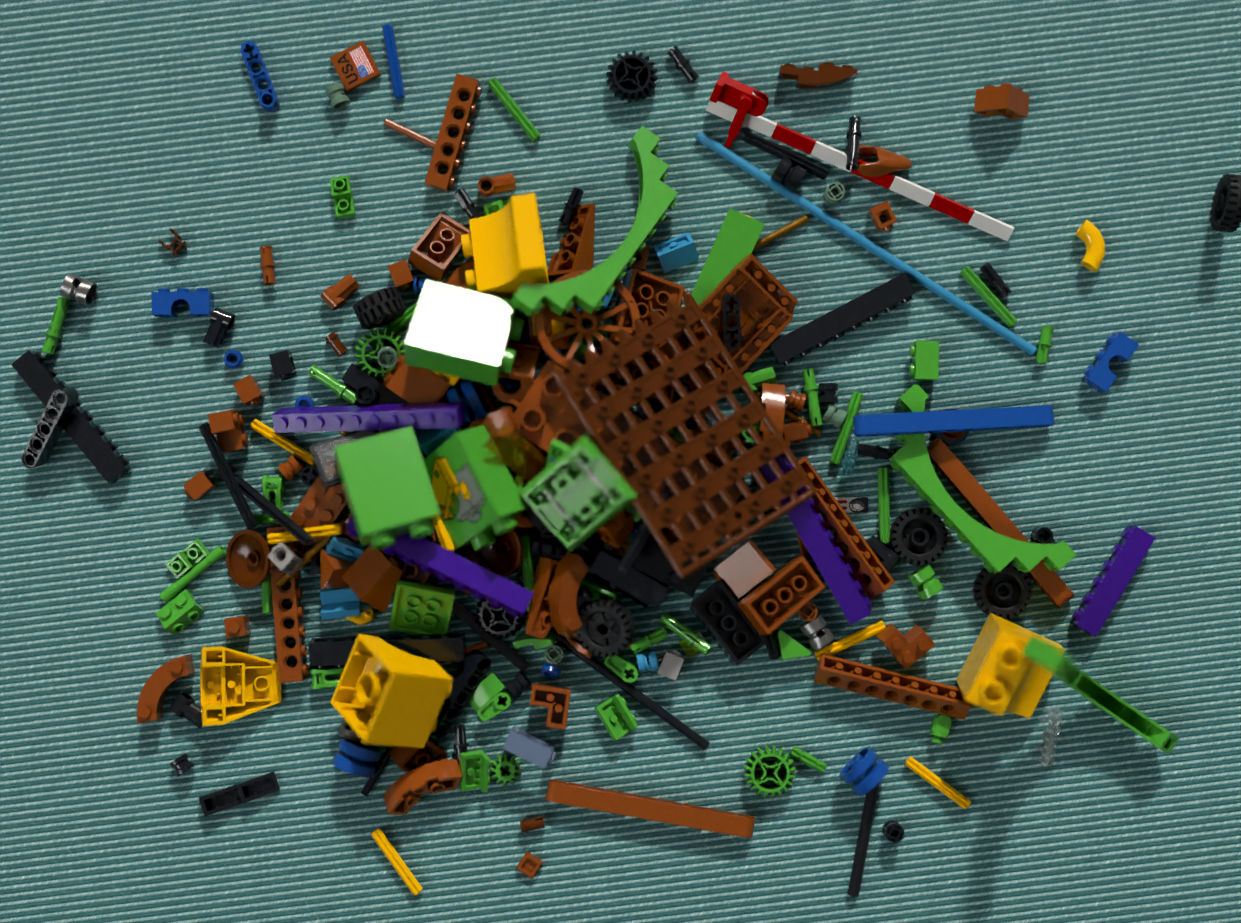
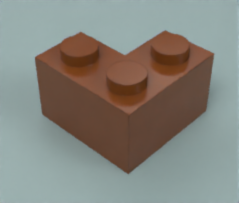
(1003, 101)
(229, 430)
(907, 647)
(556, 699)

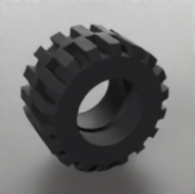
(379, 308)

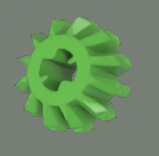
(512, 768)

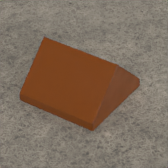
(332, 570)

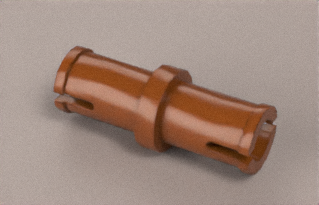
(267, 265)

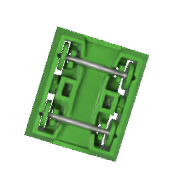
(578, 493)

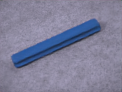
(393, 61)

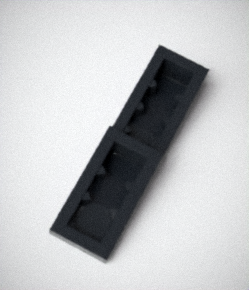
(239, 793)

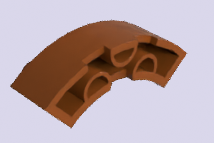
(773, 400)
(496, 420)
(563, 594)
(155, 689)
(431, 777)

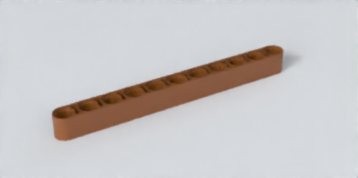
(993, 516)
(650, 808)

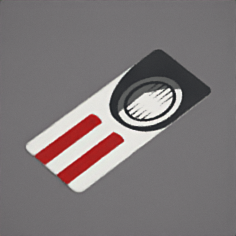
(853, 504)

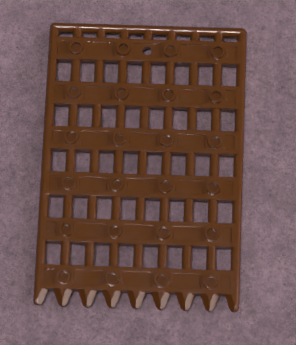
(695, 448)

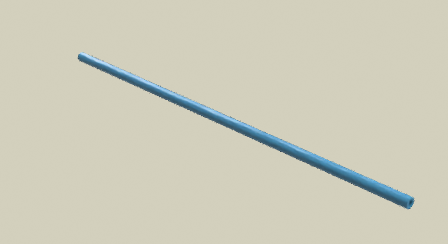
(866, 243)

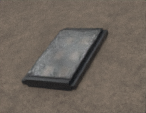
(324, 455)

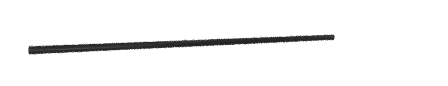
(630, 690)

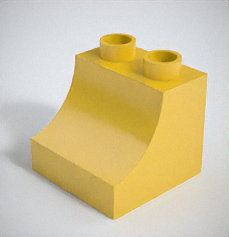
(506, 249)
(999, 673)
(390, 693)

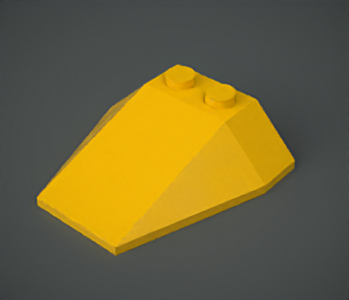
(235, 685)

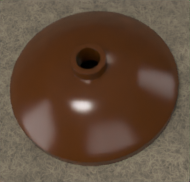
(504, 555)
(248, 559)

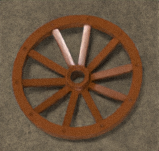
(545, 341)

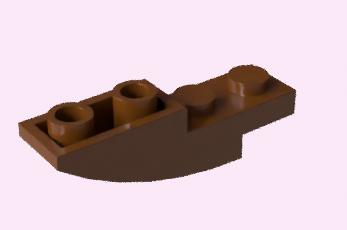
(825, 76)

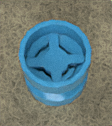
(642, 662)

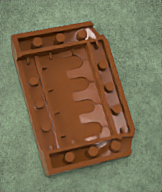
(757, 292)

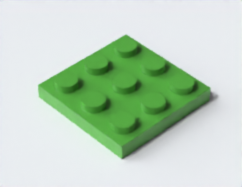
(421, 609)

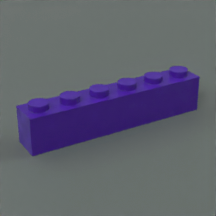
(1112, 580)

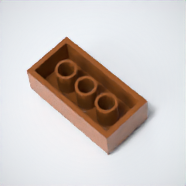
(320, 506)
(781, 595)

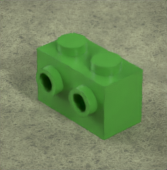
(924, 360)

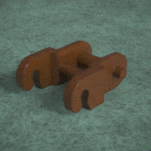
(177, 238)

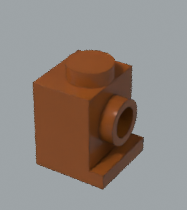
(885, 211)
(797, 432)

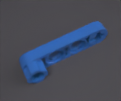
(261, 76)

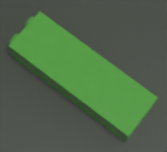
(732, 244)

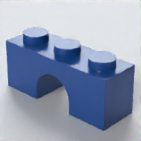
(166, 302)
(1099, 374)

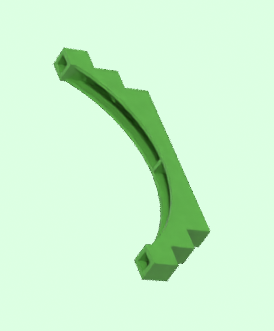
(590, 287)
(989, 546)
(1065, 670)

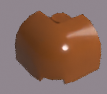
(617, 529)

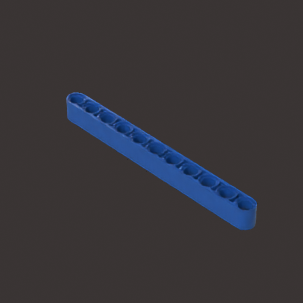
(953, 421)

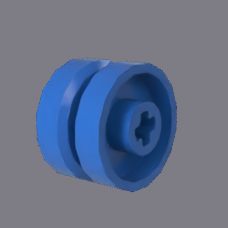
(470, 399)
(357, 758)
(864, 771)

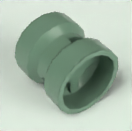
(336, 94)
(831, 195)
(387, 360)
(834, 415)
(556, 652)

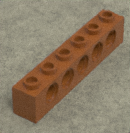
(461, 86)

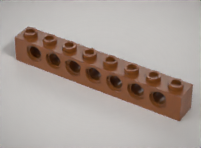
(856, 551)
(282, 632)
(891, 686)

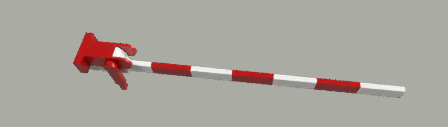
(744, 108)

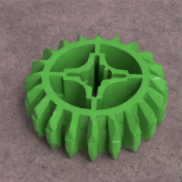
(371, 353)
(763, 777)

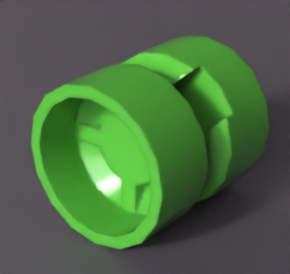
(925, 581)

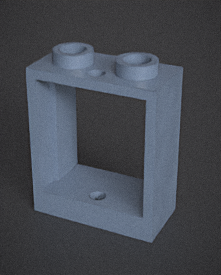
(529, 747)

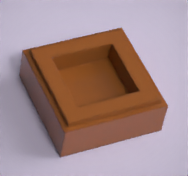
(529, 864)

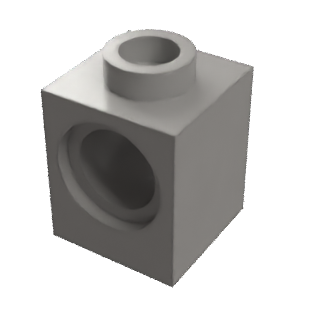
(291, 561)
(671, 664)

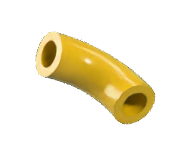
(1094, 245)

